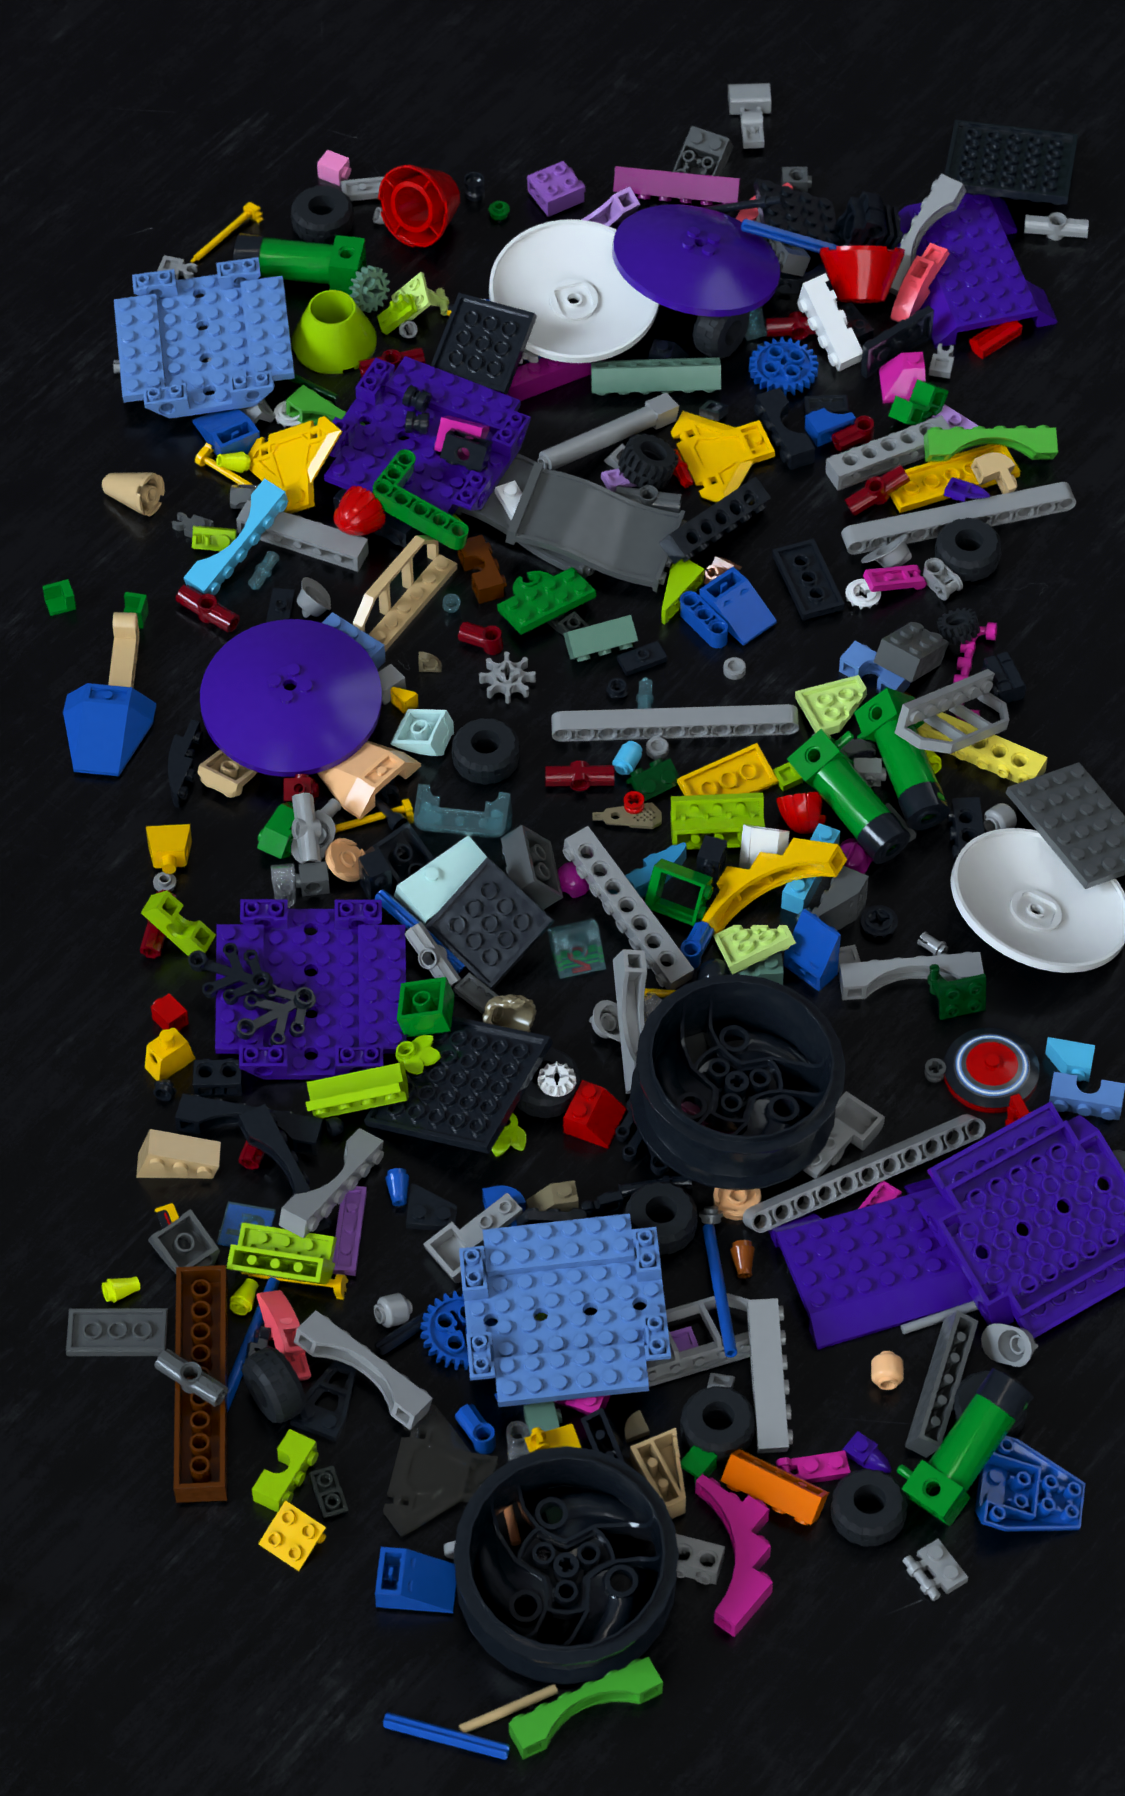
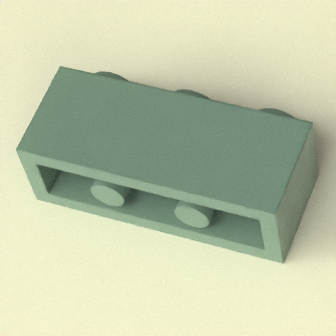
(601, 638)

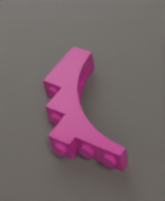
(743, 1522)

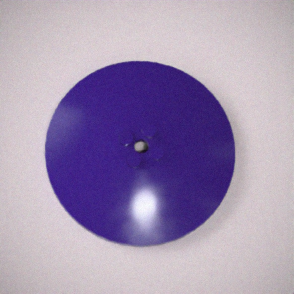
(664, 261)
(299, 728)

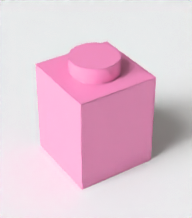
(333, 167)

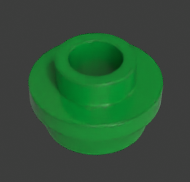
(499, 210)

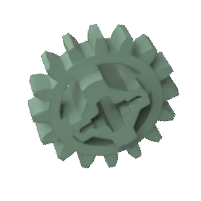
(369, 288)

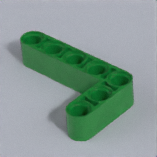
(408, 506)

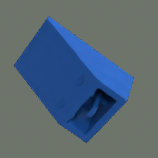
(228, 431)
(738, 605)
(815, 951)
(414, 1581)

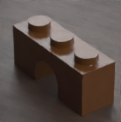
(488, 582)

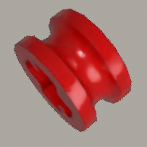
(634, 808)

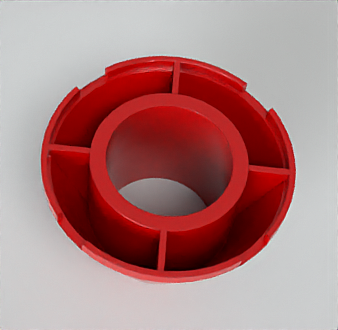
(418, 204)
(861, 272)

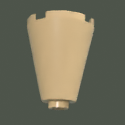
(135, 490)

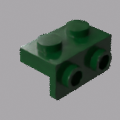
(654, 780)

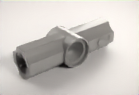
(1056, 226)
(306, 828)
(424, 946)

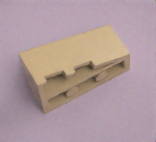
(177, 1156)
(660, 1464)

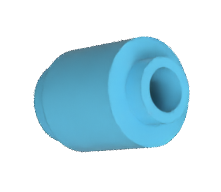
(627, 758)

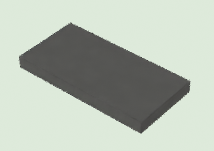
(117, 1332)

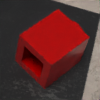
(169, 1013)

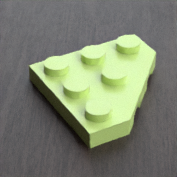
(831, 703)
(748, 946)

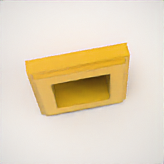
(404, 699)

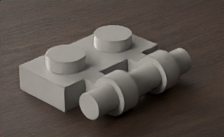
(941, 1566)

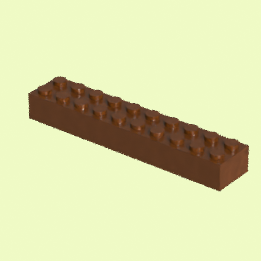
(199, 1426)

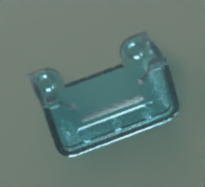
(491, 823)

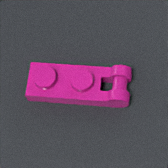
(894, 578)
(817, 1467)

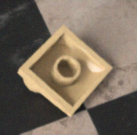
(224, 774)

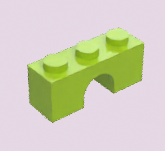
(163, 913)
(275, 1488)

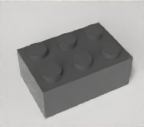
(911, 651)
(532, 865)

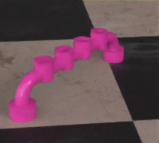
(965, 663)

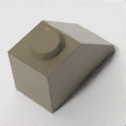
(555, 1195)

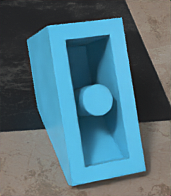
(1071, 1057)

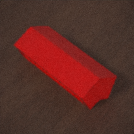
(994, 338)

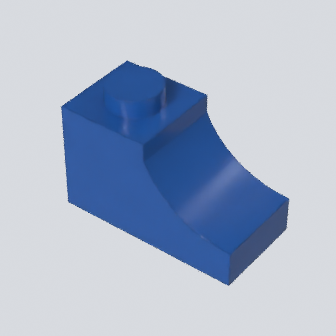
(823, 424)

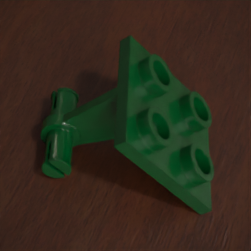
(957, 996)

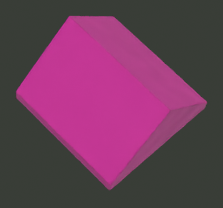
(470, 427)

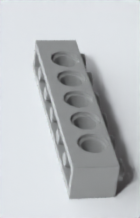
(880, 455)

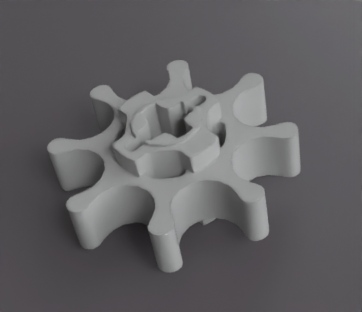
(516, 675)

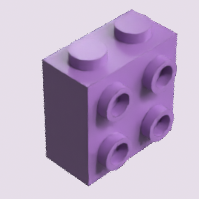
(556, 188)

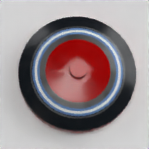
(989, 1068)

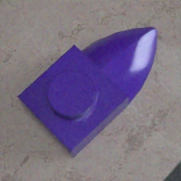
(960, 490)
(866, 1453)

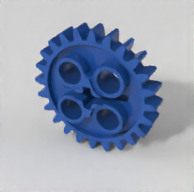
(783, 366)
(440, 1337)

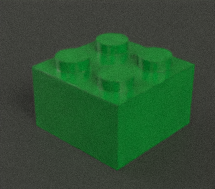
(425, 1007)

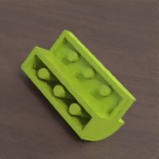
(714, 816)
(358, 1091)
(283, 1254)

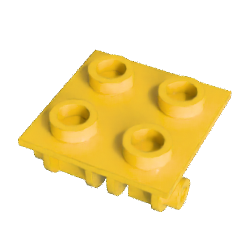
(553, 1438)
(292, 1535)

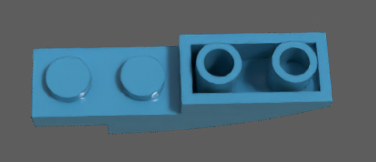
(641, 877)

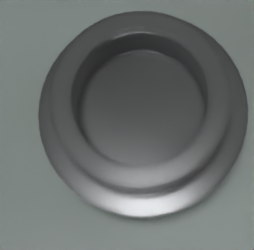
(711, 1215)

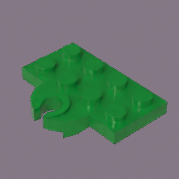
(544, 598)

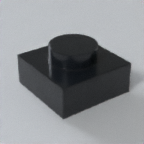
(713, 410)

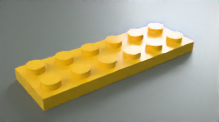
(930, 479)

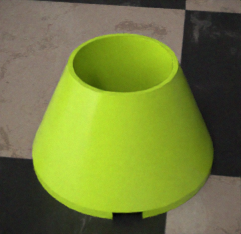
(333, 334)

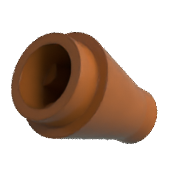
(742, 1255)

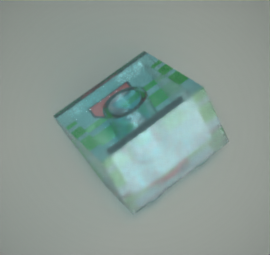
(576, 948)

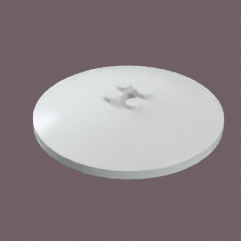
(565, 262)
(1016, 871)

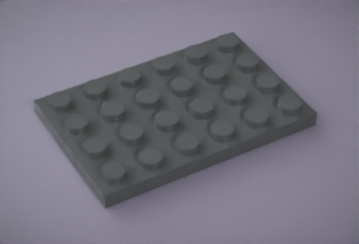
(1075, 822)

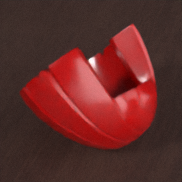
(359, 512)
(802, 811)

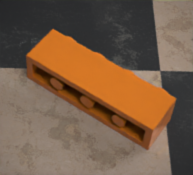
(774, 1486)

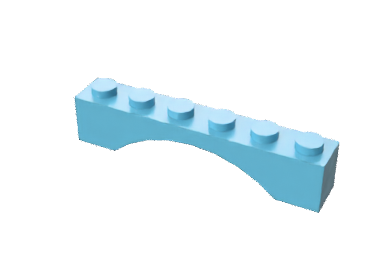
(211, 572)

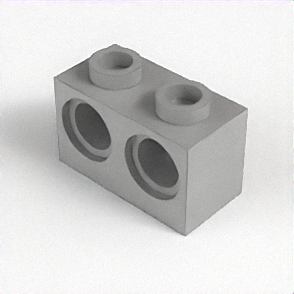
(697, 1554)

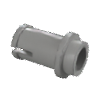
(331, 808)
(932, 944)

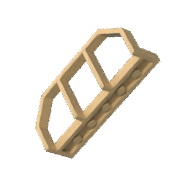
(414, 599)

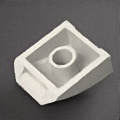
(761, 839)

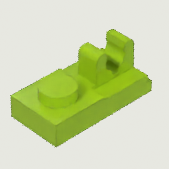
(397, 313)
(212, 538)

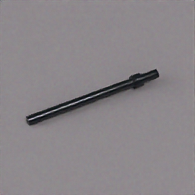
(762, 202)

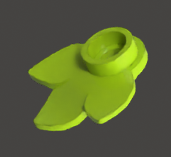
(417, 1054)
(510, 1136)

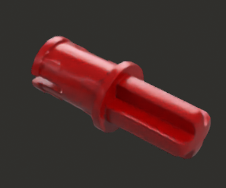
(682, 472)

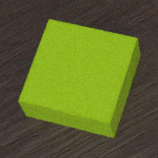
(787, 776)

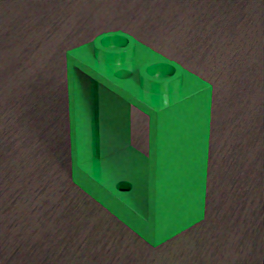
(671, 909)

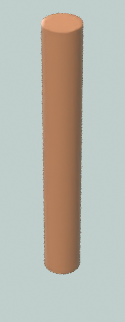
(512, 1526)

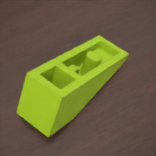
(681, 578)

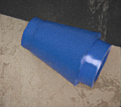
(397, 1184)

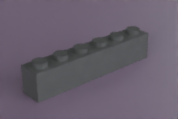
(941, 1384)

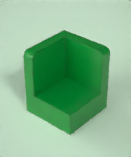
(59, 597)
(137, 604)
(699, 1462)

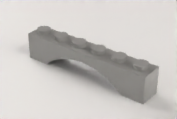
(943, 199)
(863, 978)
(630, 981)
(307, 1209)
(326, 1340)

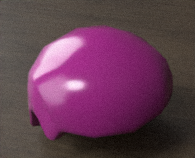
(571, 881)

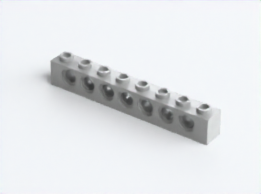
(587, 843)

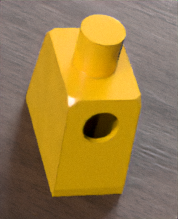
(169, 846)
(167, 1054)

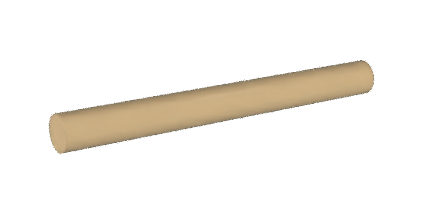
(508, 1709)

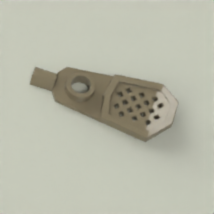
(651, 820)

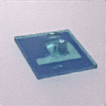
(242, 1213)

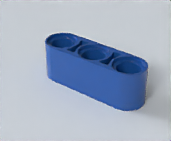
(703, 619)

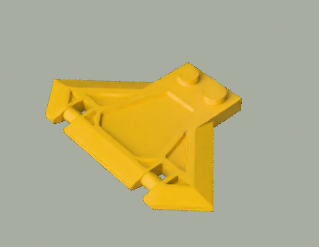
(720, 452)
(295, 459)

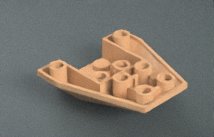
(365, 774)

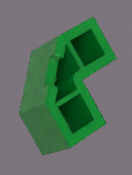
(924, 402)
(277, 834)

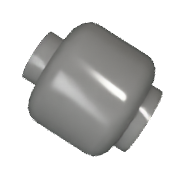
(999, 817)
(392, 1310)

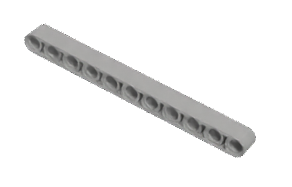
(992, 511)
(675, 722)
(853, 1173)

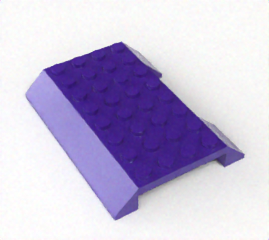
(981, 276)
(871, 1267)

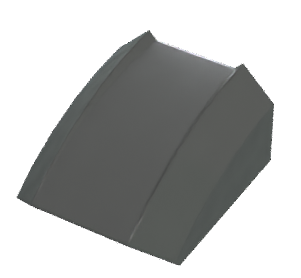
(185, 1243)

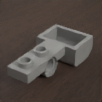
(751, 103)
(853, 1123)
(446, 1243)

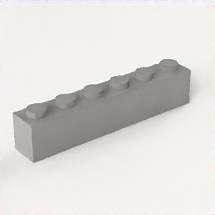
(312, 539)
(767, 1375)

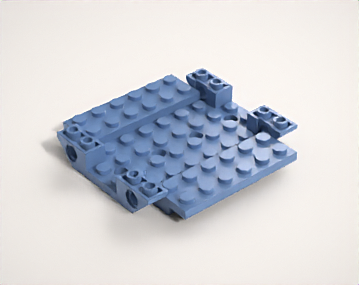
(165, 348)
(561, 1273)

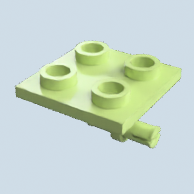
(423, 296)

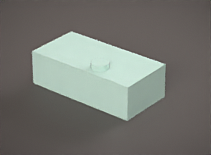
(437, 881)

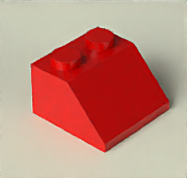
(593, 1115)

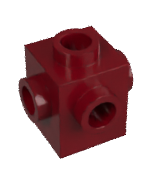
(300, 784)

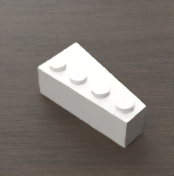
(829, 323)

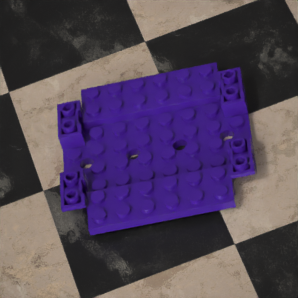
(368, 449)
(354, 987)
(1019, 1179)

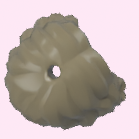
(510, 1012)

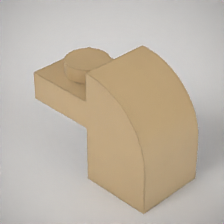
(995, 467)

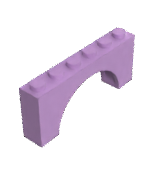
(615, 209)

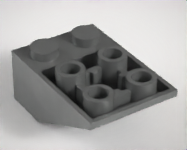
(703, 153)
(844, 898)

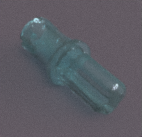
(263, 570)
(645, 695)

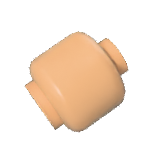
(887, 1370)

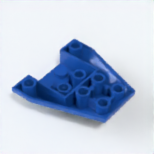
(106, 726)
(1027, 1491)

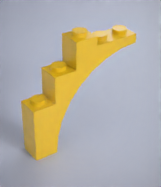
(741, 886)

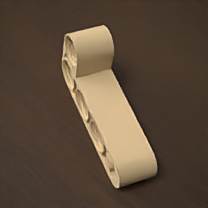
(124, 649)

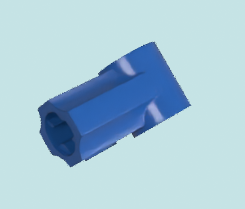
(697, 943)
(476, 1428)

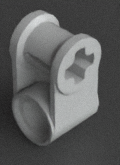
(941, 578)

